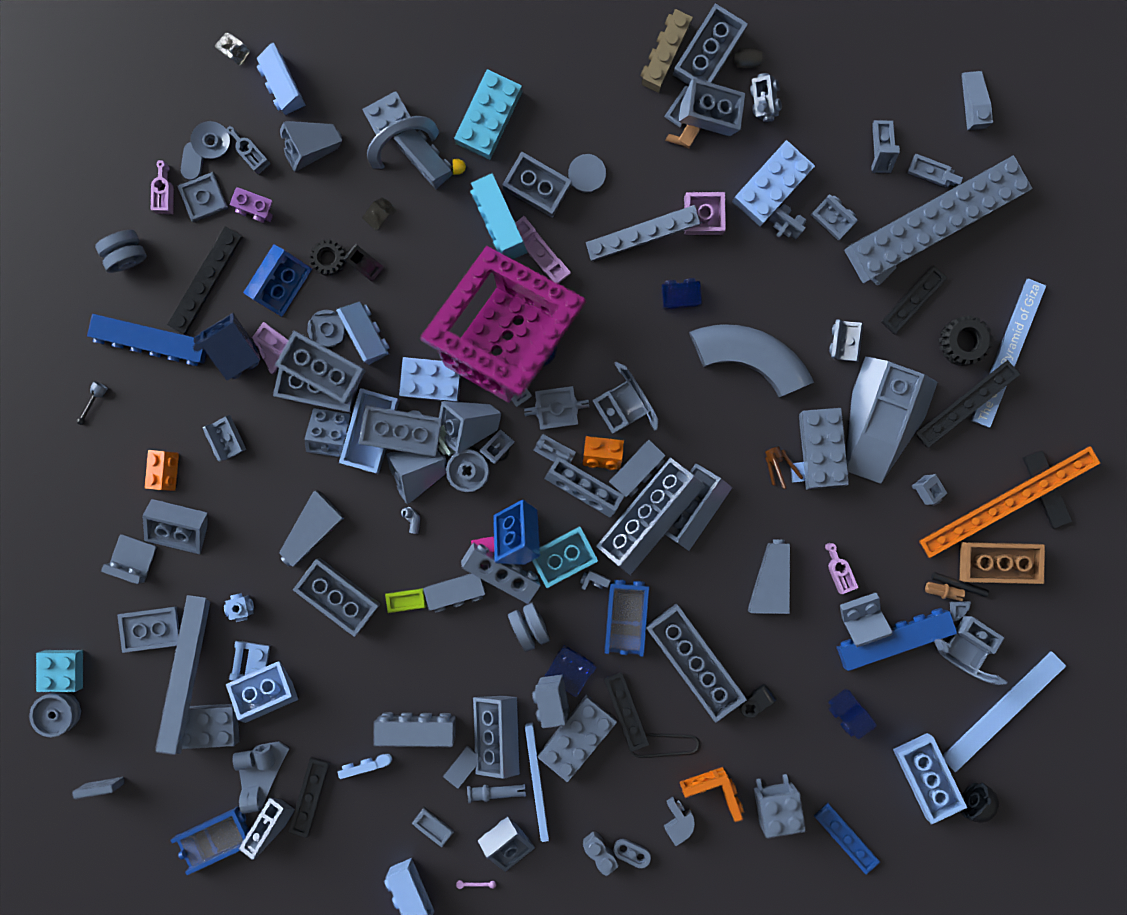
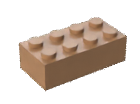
(1002, 562)

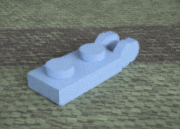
(366, 765)

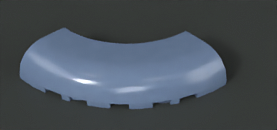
(754, 350)

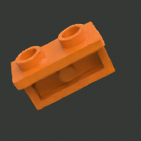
(603, 453)
(161, 470)

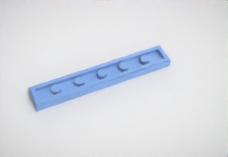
(535, 771)

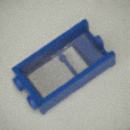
(626, 617)
(212, 840)

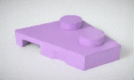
(270, 345)

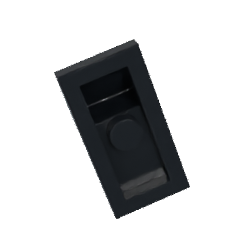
(363, 262)

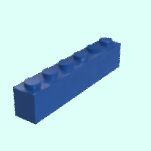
(144, 338)
(904, 637)

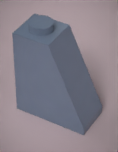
(308, 142)
(467, 423)
(415, 472)

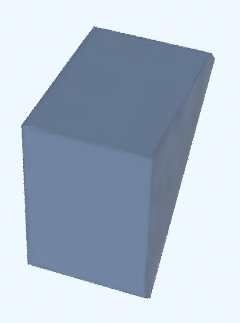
(497, 446)

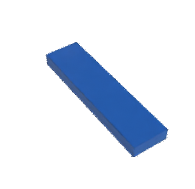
(847, 838)

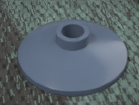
(210, 131)

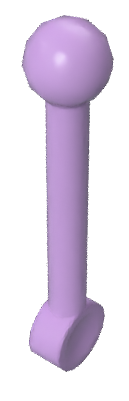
(460, 884)

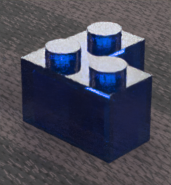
(853, 717)

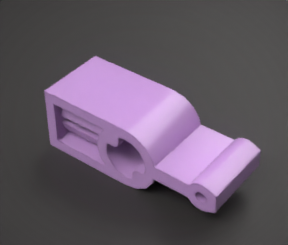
(162, 200)
(843, 579)

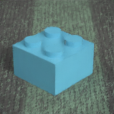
(59, 671)

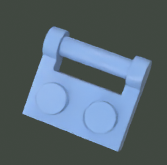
(257, 658)

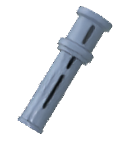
(485, 793)

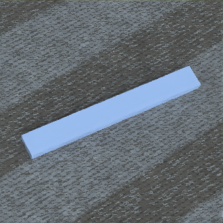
(1003, 711)

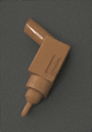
(687, 137)

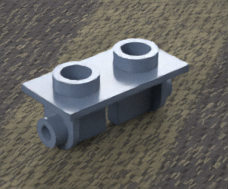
(552, 449)

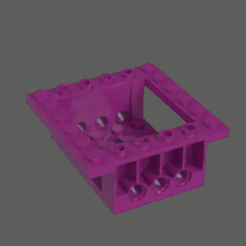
(519, 294)

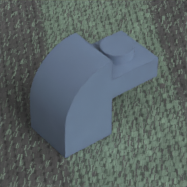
(682, 826)

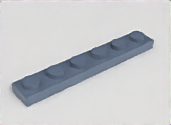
(643, 233)

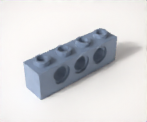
(584, 487)
(523, 591)

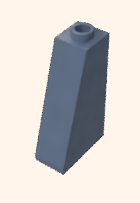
(312, 526)
(773, 580)

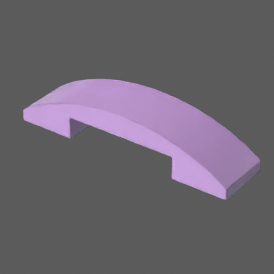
(541, 252)

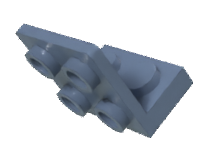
(327, 432)
(130, 560)
(865, 620)

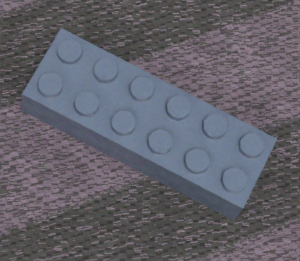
(650, 516)
(695, 662)

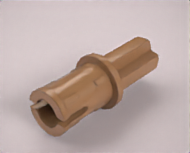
(945, 591)

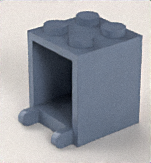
(779, 808)

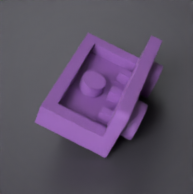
(252, 204)

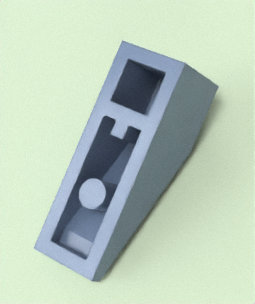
(977, 101)
(266, 827)

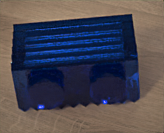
(681, 294)

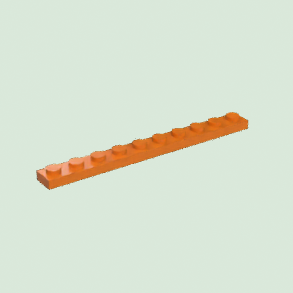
(1009, 502)

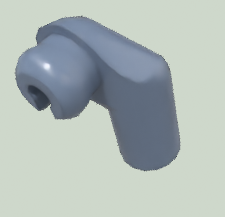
(413, 517)

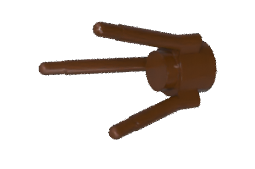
(774, 457)

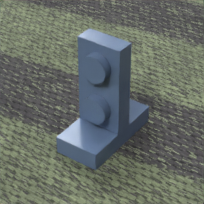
(884, 147)

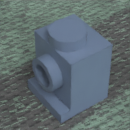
(930, 489)

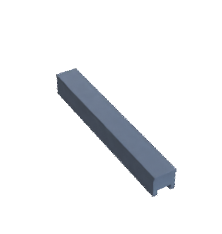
(183, 675)

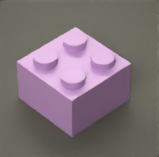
(710, 212)

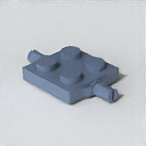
(556, 407)

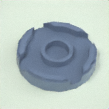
(587, 173)
(326, 328)

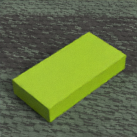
(405, 600)

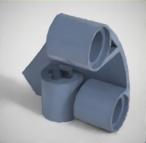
(257, 773)

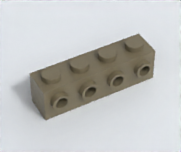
(666, 51)

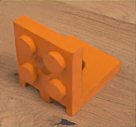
(713, 779)

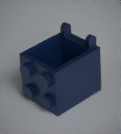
(228, 347)

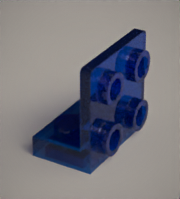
(574, 668)

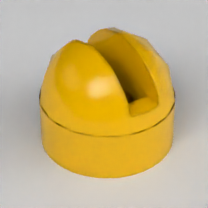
(458, 166)

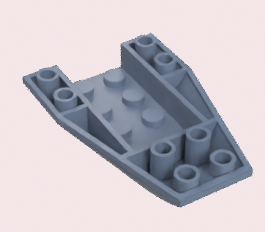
(884, 416)

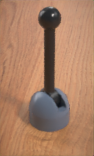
(97, 390)

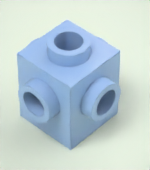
(245, 604)

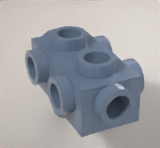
(765, 104)

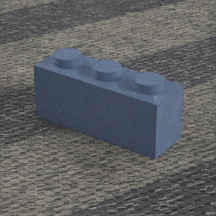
(637, 469)
(454, 592)

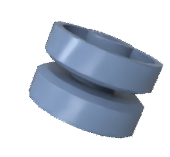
(120, 251)
(456, 470)
(528, 627)
(55, 713)

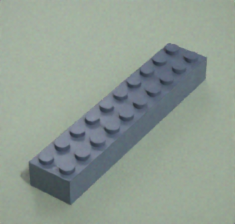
(938, 219)

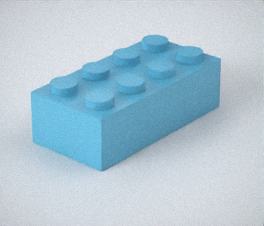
(488, 114)
(497, 217)

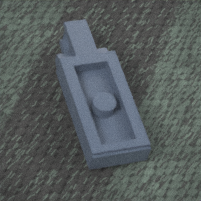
(933, 171)

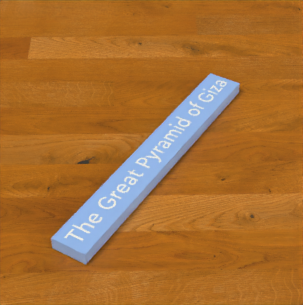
(1012, 344)

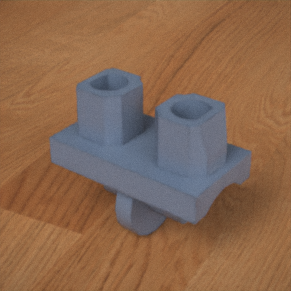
(786, 223)

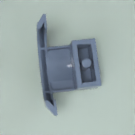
(390, 118)
(624, 403)
(971, 647)

